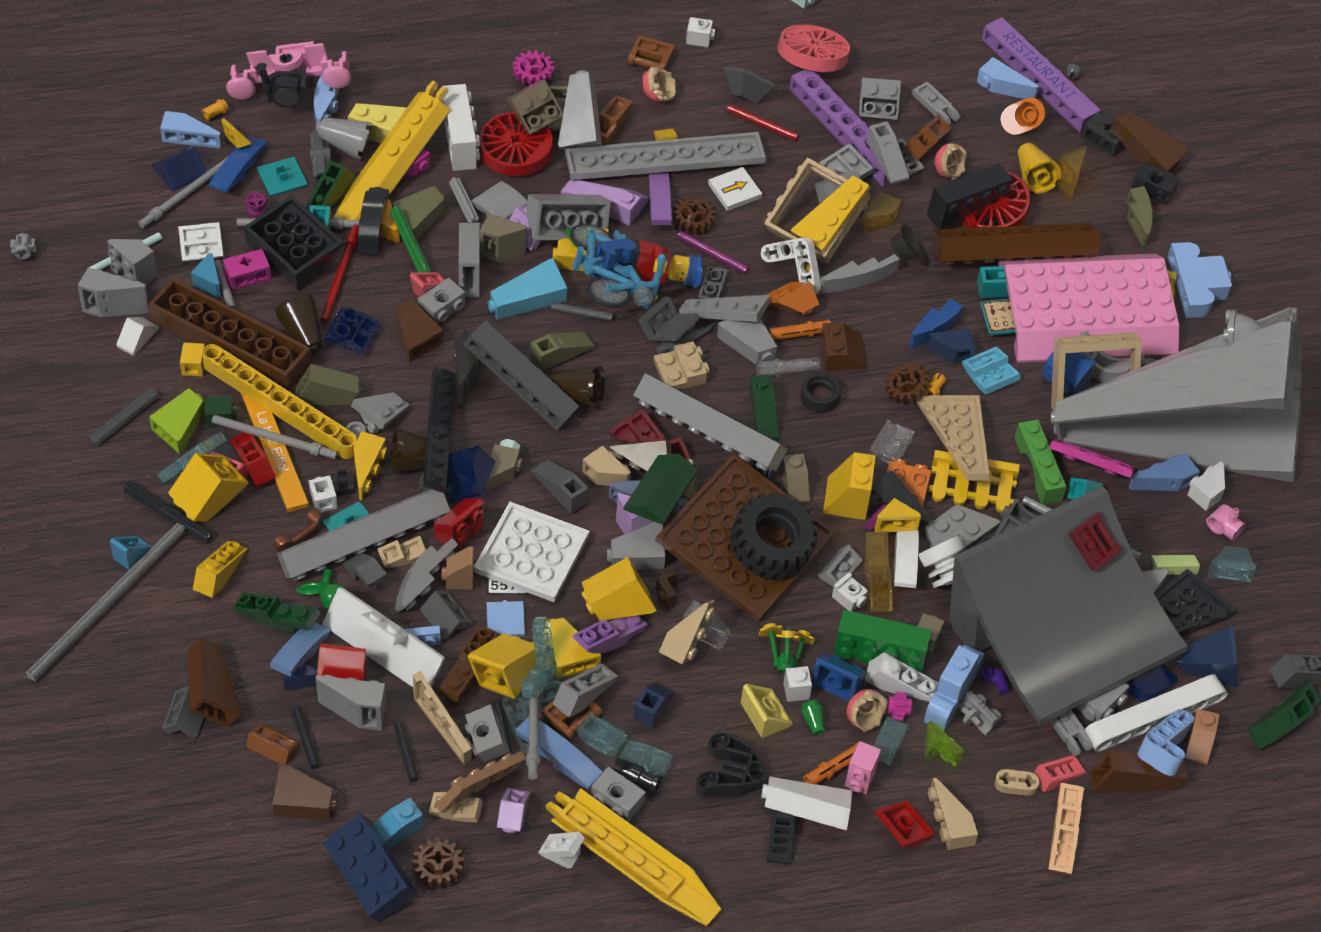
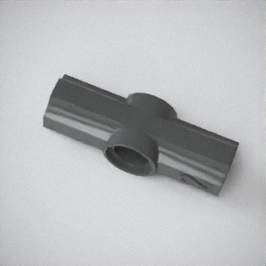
(319, 155)

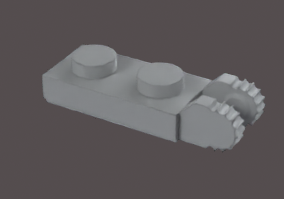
(935, 102)
(1069, 728)

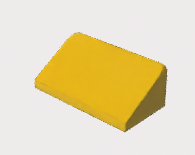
(234, 135)

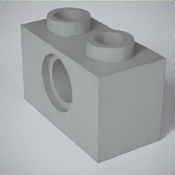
(442, 300)
(494, 742)
(611, 784)

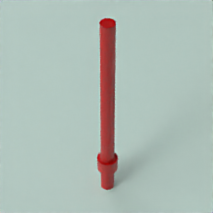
(350, 244)

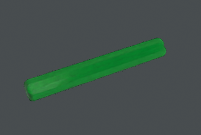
(409, 239)

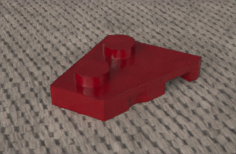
(637, 429)

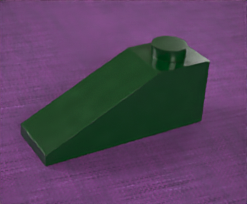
(331, 186)
(764, 406)

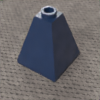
(1212, 655)

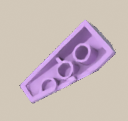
(624, 205)

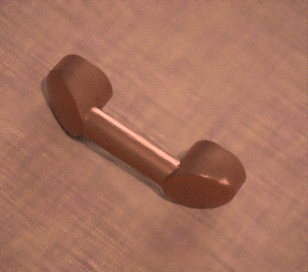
(314, 520)

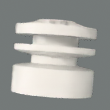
(943, 559)

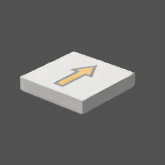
(735, 188)

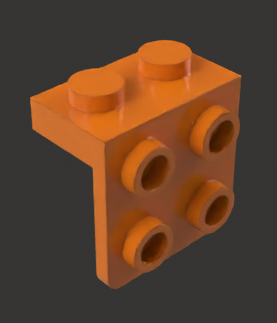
(913, 478)

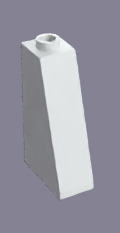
(809, 801)

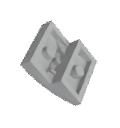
(499, 201)

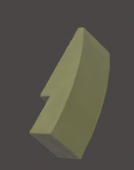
(1140, 213)

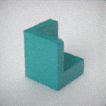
(1080, 487)

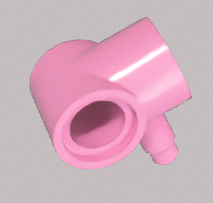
(1225, 521)

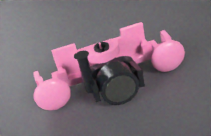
(284, 69)

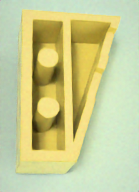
(381, 117)

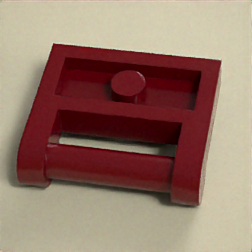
(1090, 544)

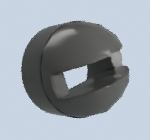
(1073, 70)

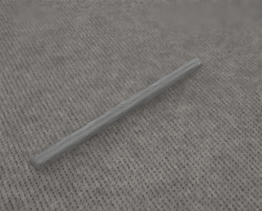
(105, 601)

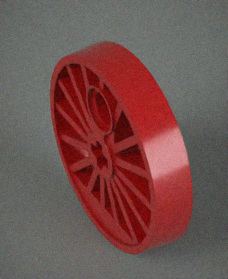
(506, 142)
(1003, 206)

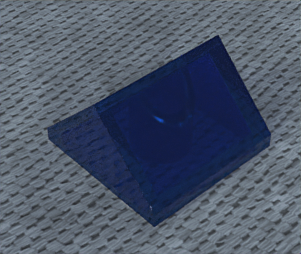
(180, 168)

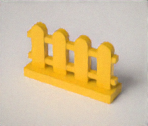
(1000, 474)

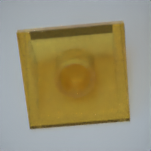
(1070, 166)

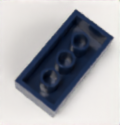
(370, 867)

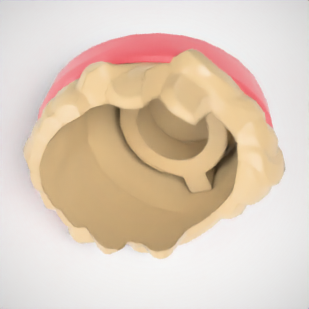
(659, 84)
(950, 161)
(866, 709)

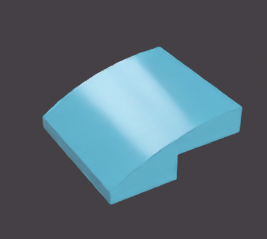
(991, 370)

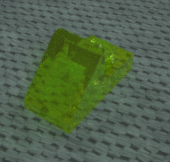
(938, 741)

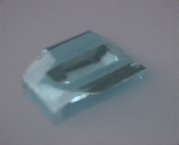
(1233, 564)
(602, 735)

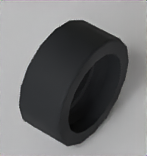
(820, 405)

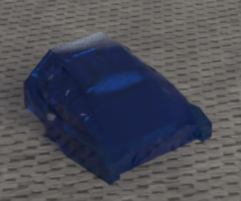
(352, 330)
(1151, 683)

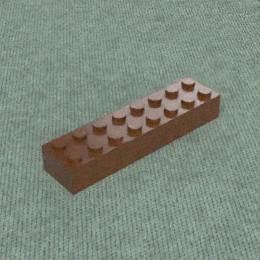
(1016, 242)
(213, 322)

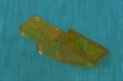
(878, 573)

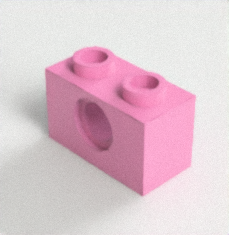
(862, 767)

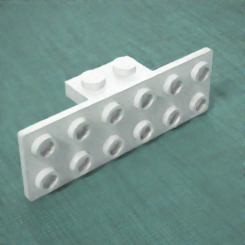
(382, 638)

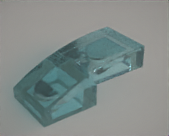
(890, 739)
(649, 757)

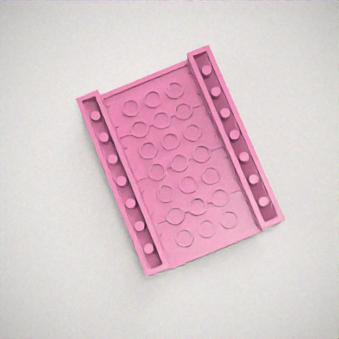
(1093, 296)

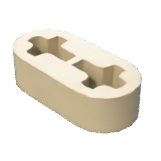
(1016, 782)

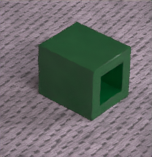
(219, 406)

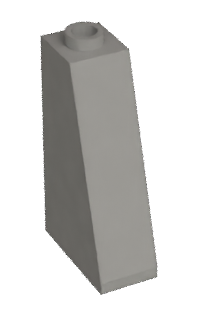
(580, 116)
(469, 258)

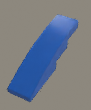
(237, 164)

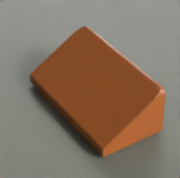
(271, 744)

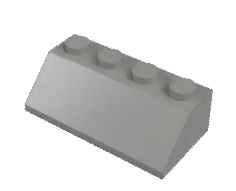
(553, 213)

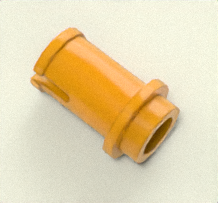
(215, 109)
(936, 384)

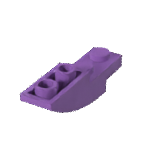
(611, 635)

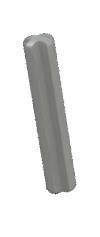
(463, 200)

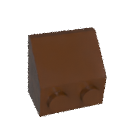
(842, 347)

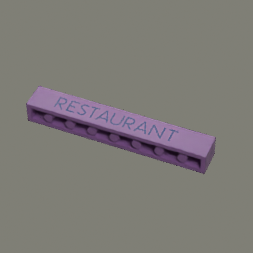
(1034, 66)

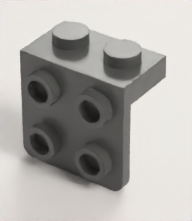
(664, 322)

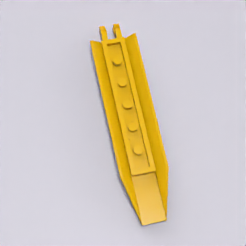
(397, 149)
(635, 855)

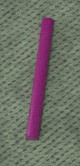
(713, 252)

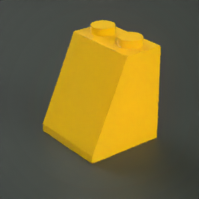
(206, 486)
(850, 487)
(617, 592)
(503, 664)

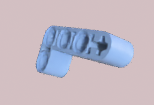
(1160, 743)

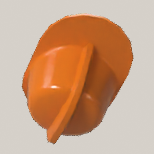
(1023, 116)

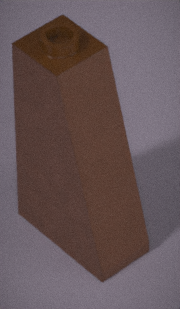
(1147, 141)
(210, 684)
(1129, 773)

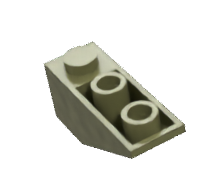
(558, 347)

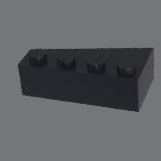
(967, 194)

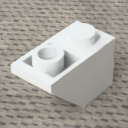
(1209, 487)

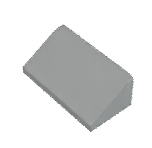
(843, 562)

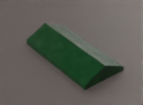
(661, 488)

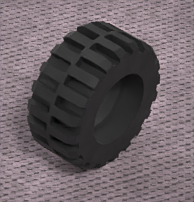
(781, 513)

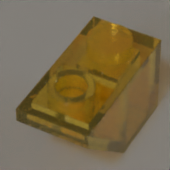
(881, 213)

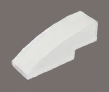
(906, 558)

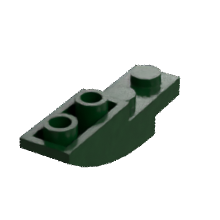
(275, 614)
(1284, 717)

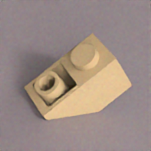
(604, 468)

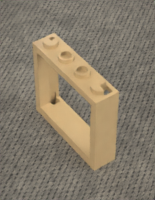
(792, 190)
(1089, 344)

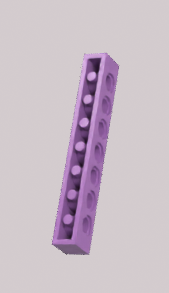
(835, 116)

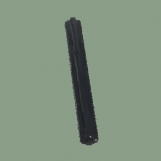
(167, 511)

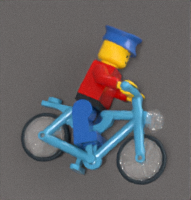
(629, 267)

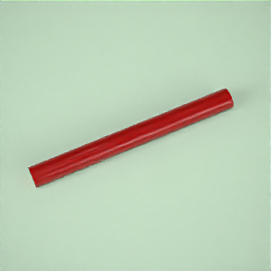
(763, 122)

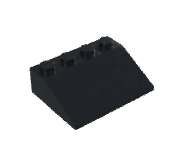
(293, 241)

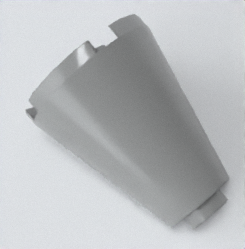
(345, 134)

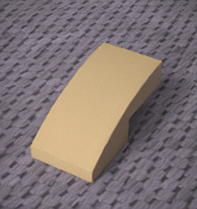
(401, 554)
(464, 811)

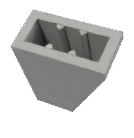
(748, 339)
(639, 547)

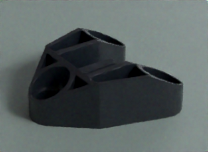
(738, 766)

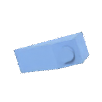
(1006, 81)
(186, 130)

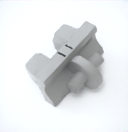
(977, 713)

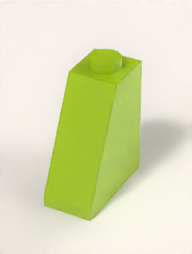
(178, 419)

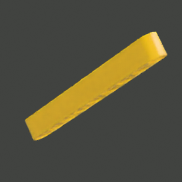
(279, 401)

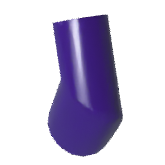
(996, 677)

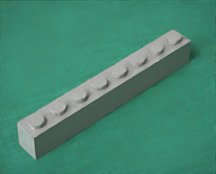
(710, 422)
(362, 532)

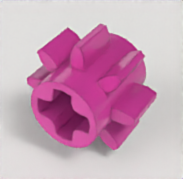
(899, 706)

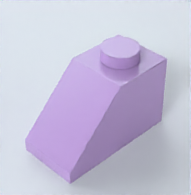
(513, 810)

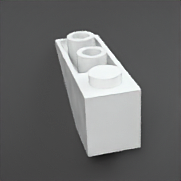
(896, 676)

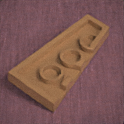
(479, 779)

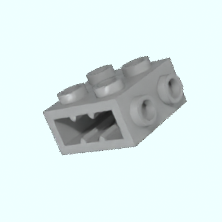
(1104, 704)

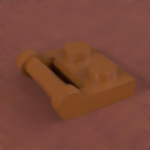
(651, 49)
(558, 719)

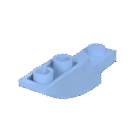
(324, 100)

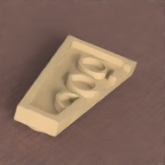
(437, 714)

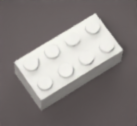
(461, 128)

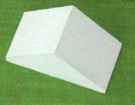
(135, 334)

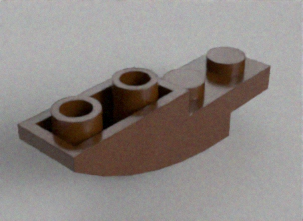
(461, 676)

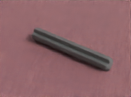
(123, 416)

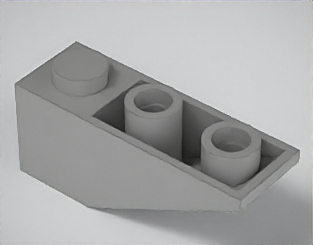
(887, 152)

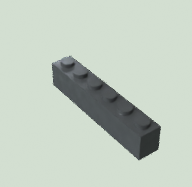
(521, 375)

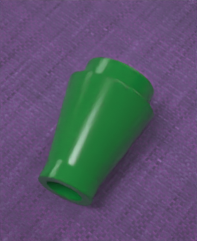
(813, 714)

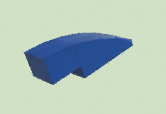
(936, 321)

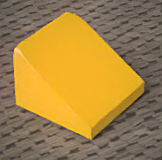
(665, 134)

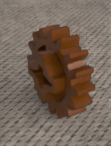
(694, 214)
(908, 383)
(427, 858)

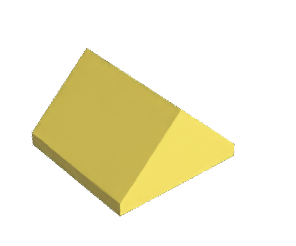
(764, 710)

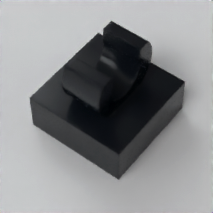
(343, 482)

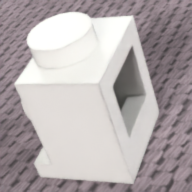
(323, 493)
(850, 593)

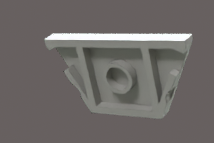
(960, 521)

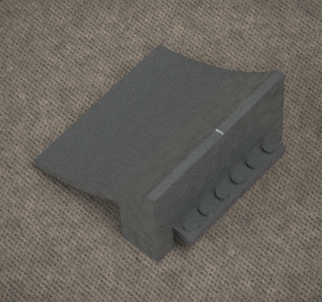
(1053, 619)

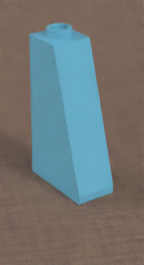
(529, 291)

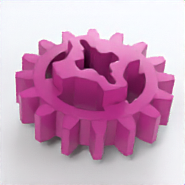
(533, 67)

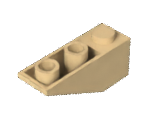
(682, 638)
(955, 820)

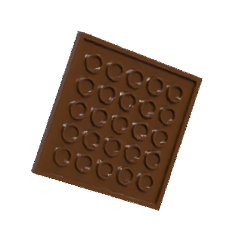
(702, 537)

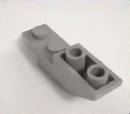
(420, 574)

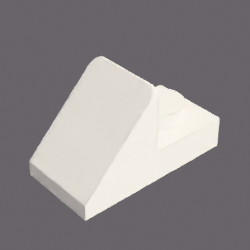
(562, 848)

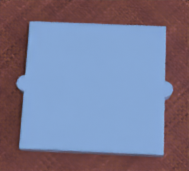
(506, 617)

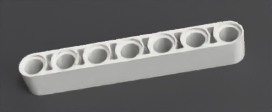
(1150, 713)

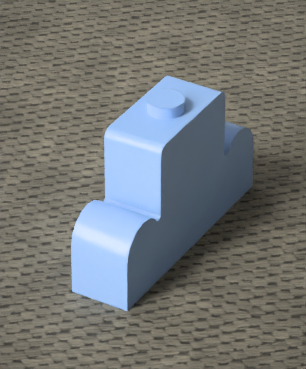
(1198, 278)
(954, 685)

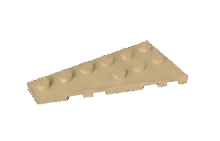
(960, 428)

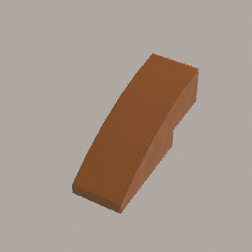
(612, 118)
(927, 137)

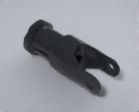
(638, 775)

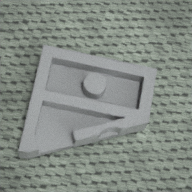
(847, 160)
(381, 408)

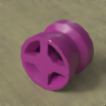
(256, 204)

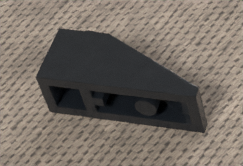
(891, 487)

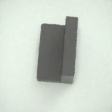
(445, 612)
(180, 717)

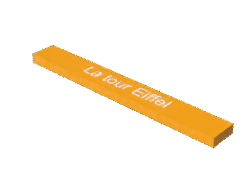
(278, 457)

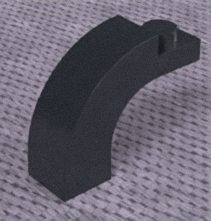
(371, 220)

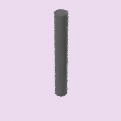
(582, 311)

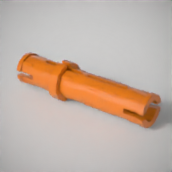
(791, 331)
(814, 777)

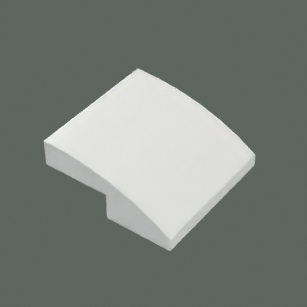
(200, 240)

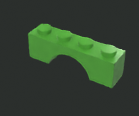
(1048, 479)

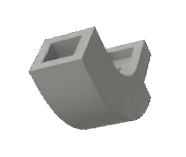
(1107, 366)

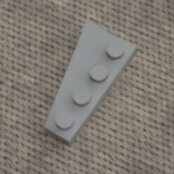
(728, 308)

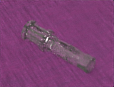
(778, 367)

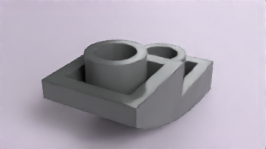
(713, 283)

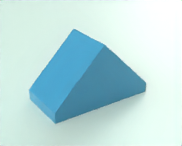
(206, 277)
(128, 550)

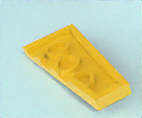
(831, 215)

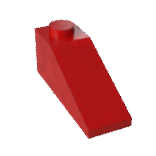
(253, 458)

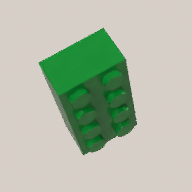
(866, 637)

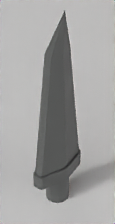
(687, 337)

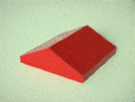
(905, 824)

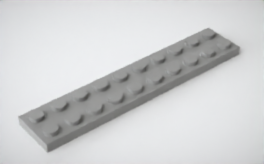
(664, 155)

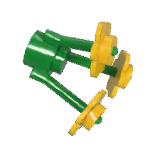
(786, 658)

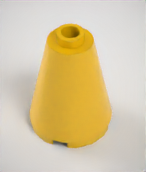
(1037, 169)

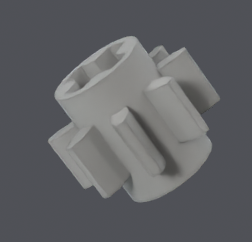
(23, 246)

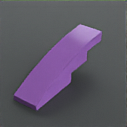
(660, 199)

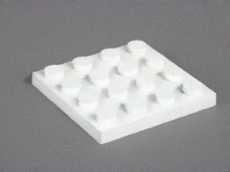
(531, 551)

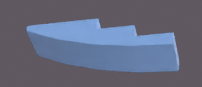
(299, 649)
(563, 754)

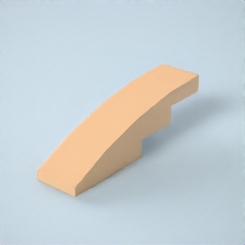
(1066, 828)

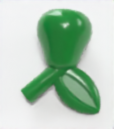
(325, 588)

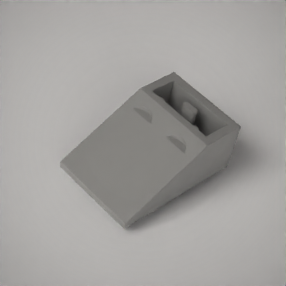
(111, 294)
(354, 700)

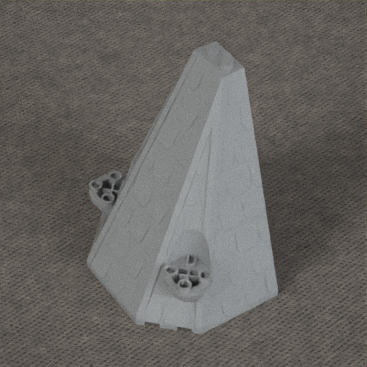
(1213, 401)

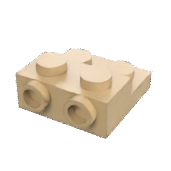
(682, 366)

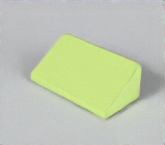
(1176, 563)

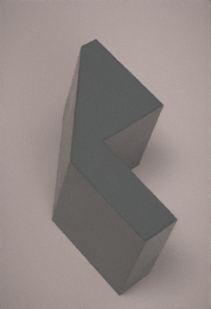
(366, 569)

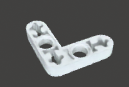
(796, 252)

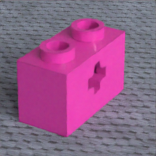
(247, 269)

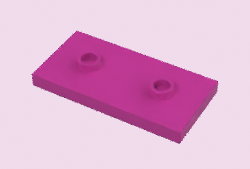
(1111, 465)

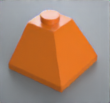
(794, 297)

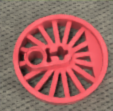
(814, 48)

